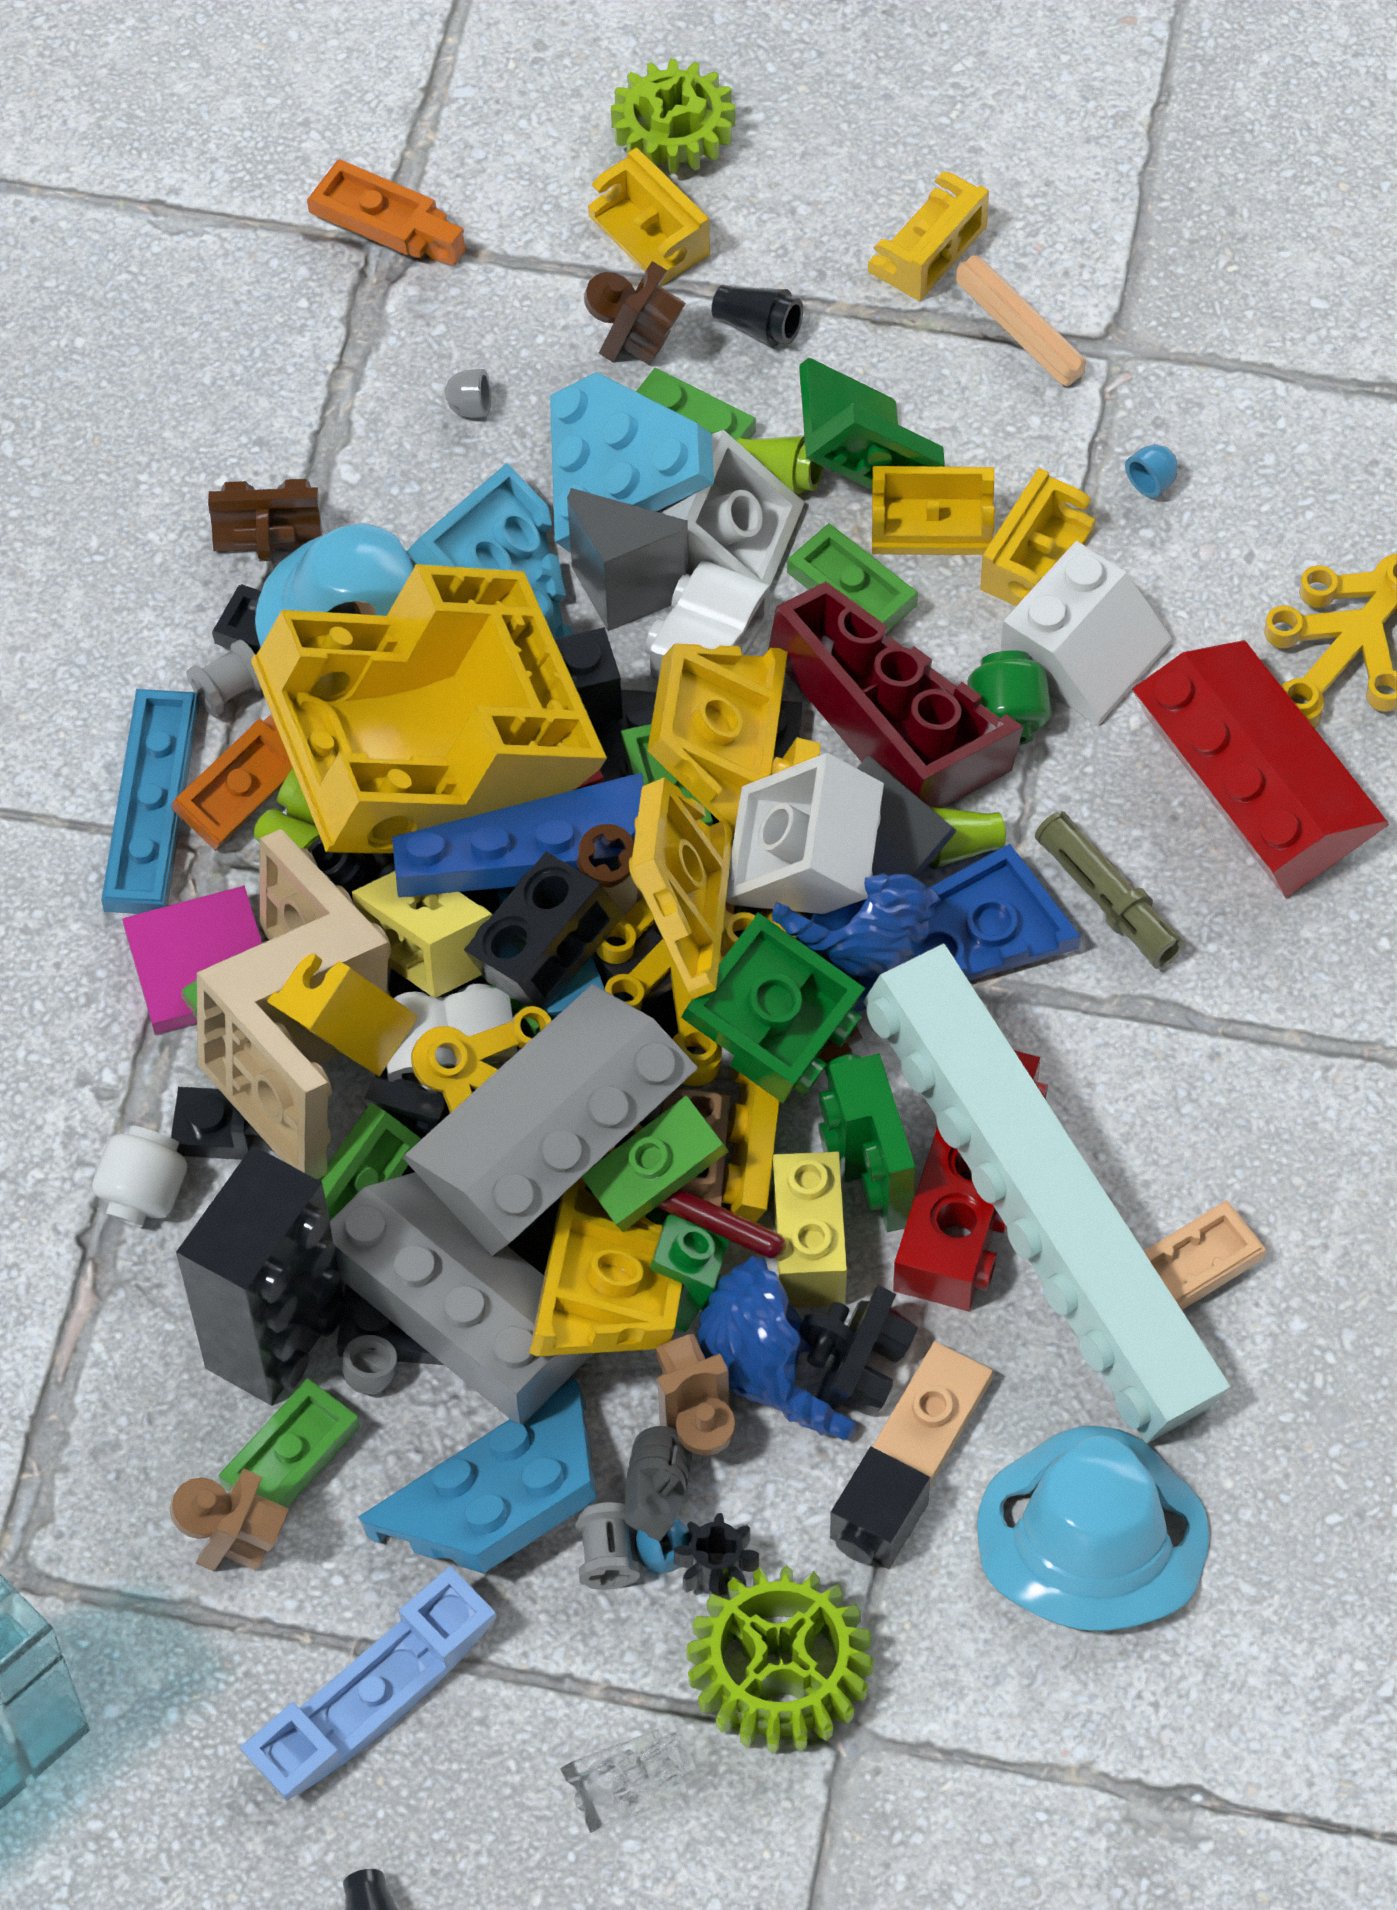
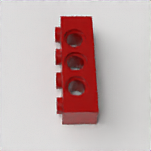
(942, 1266)

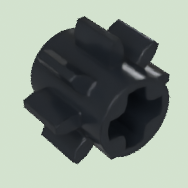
(710, 1539)

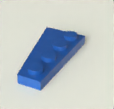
(507, 842)
(993, 919)

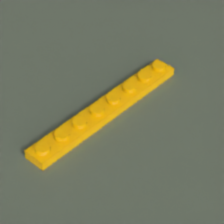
(755, 1116)

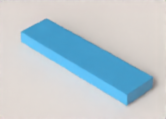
(144, 824)

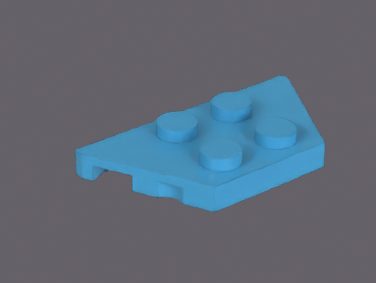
(497, 1489)

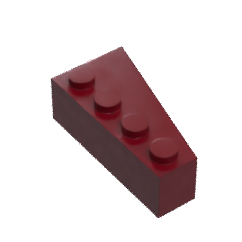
(890, 699)

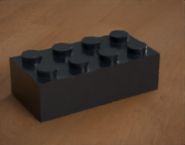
(262, 1276)

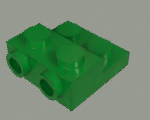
(776, 1009)
(868, 1135)

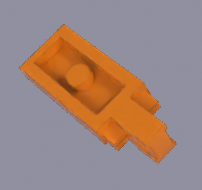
(386, 213)
(235, 784)

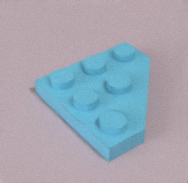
(623, 449)
(500, 529)

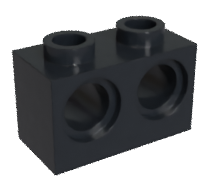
(543, 932)

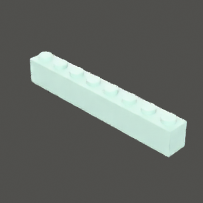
(1044, 1194)

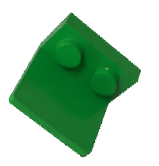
(856, 427)

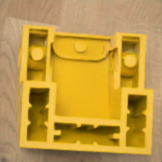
(425, 709)

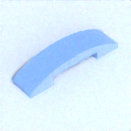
(374, 1690)

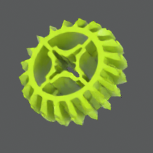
(744, 1621)

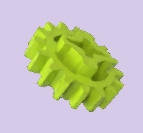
(677, 115)

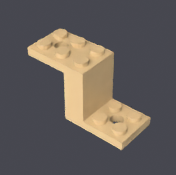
(253, 1049)

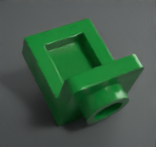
(692, 1258)

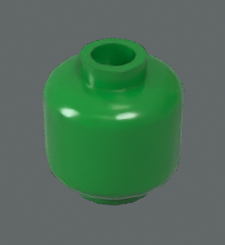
(1014, 687)

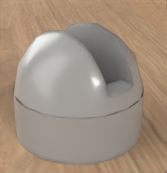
(469, 393)
(375, 1366)

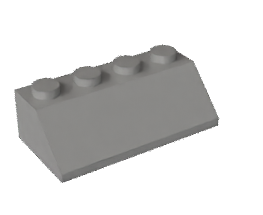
(548, 1115)
(449, 1293)

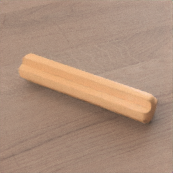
(1020, 320)

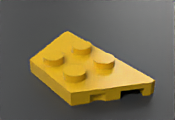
(717, 721)
(684, 879)
(601, 1284)

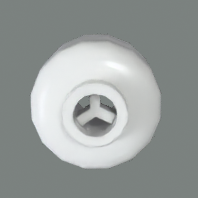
(139, 1176)

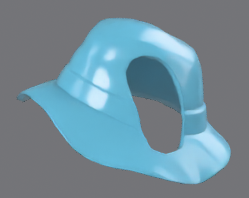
(333, 569)
(1093, 1532)

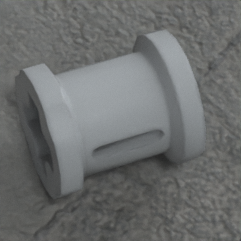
(224, 678)
(606, 1547)

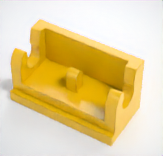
(650, 216)
(932, 237)
(932, 510)
(1034, 537)
(346, 1012)

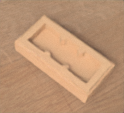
(1205, 1254)
(934, 1410)

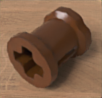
(610, 836)

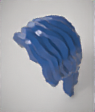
(869, 933)
(761, 1343)

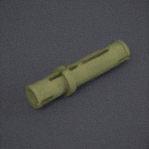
(1125, 907)

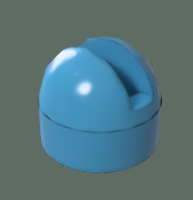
(1152, 469)
(650, 1551)

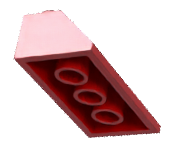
(1259, 762)

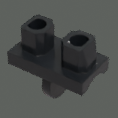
(870, 1328)

